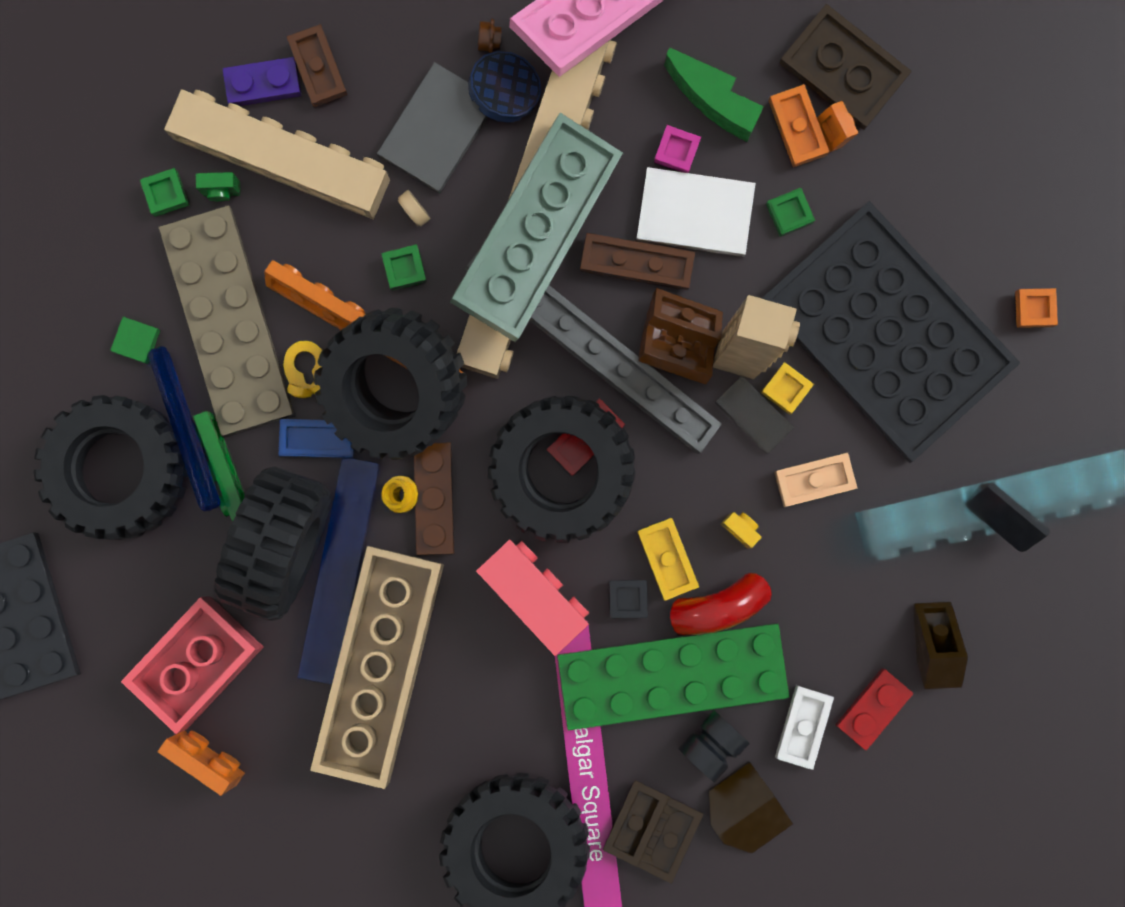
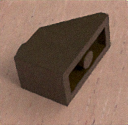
(939, 646)

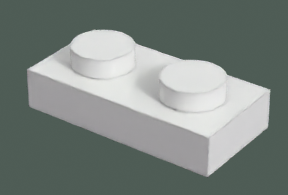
(804, 727)

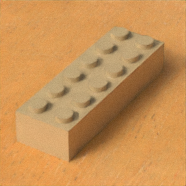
(377, 667)

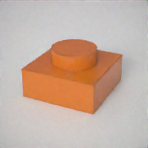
(837, 126)
(1036, 308)

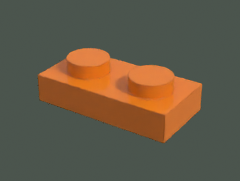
(798, 125)

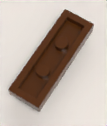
(637, 261)
(434, 500)

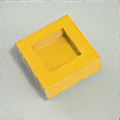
(787, 388)
(742, 528)

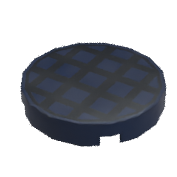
(504, 86)

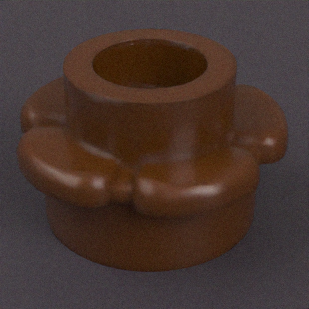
(489, 36)

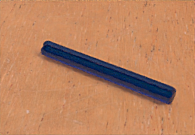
(184, 429)

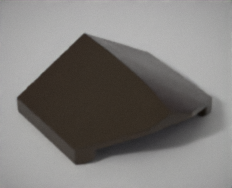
(746, 810)

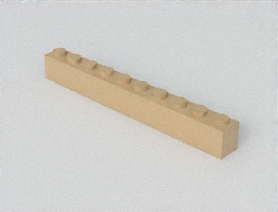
(570, 94)

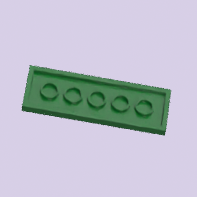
(672, 676)

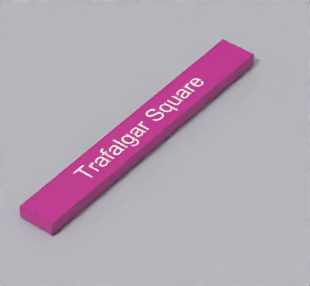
(591, 795)

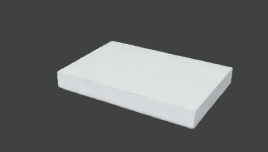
(695, 212)

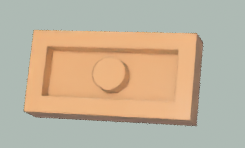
(815, 479)

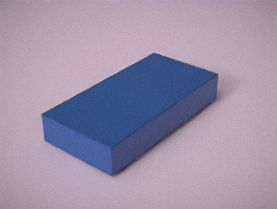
(311, 439)

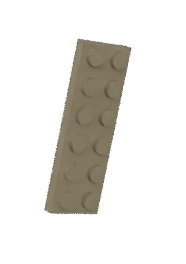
(226, 321)

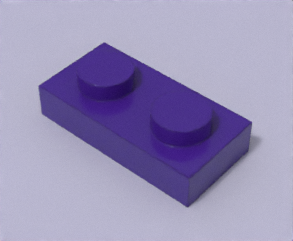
(262, 81)

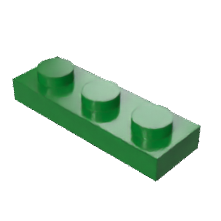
(220, 463)

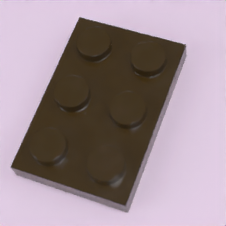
(845, 66)

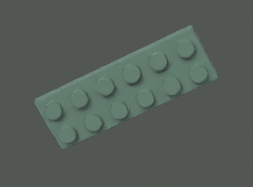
(536, 227)

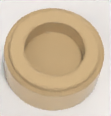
(413, 208)

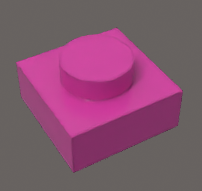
(677, 149)

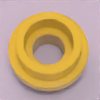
(391, 496)

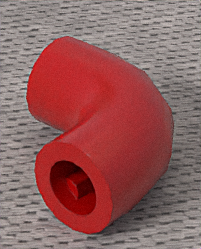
(721, 609)

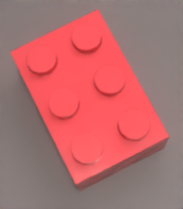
(534, 595)
(192, 664)

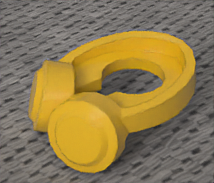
(297, 383)

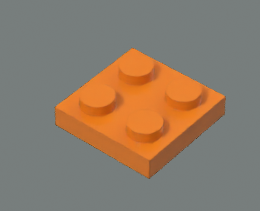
(192, 755)

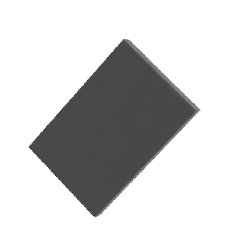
(434, 129)

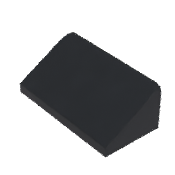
(1006, 517)

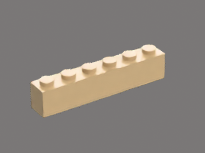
(278, 153)
(756, 337)

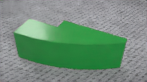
(712, 94)

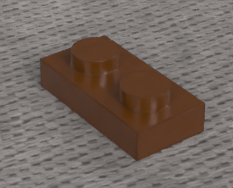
(317, 65)

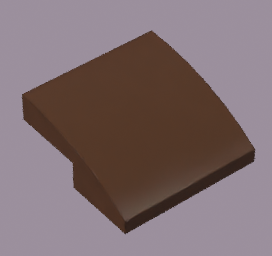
(680, 336)

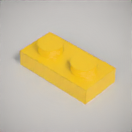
(668, 559)

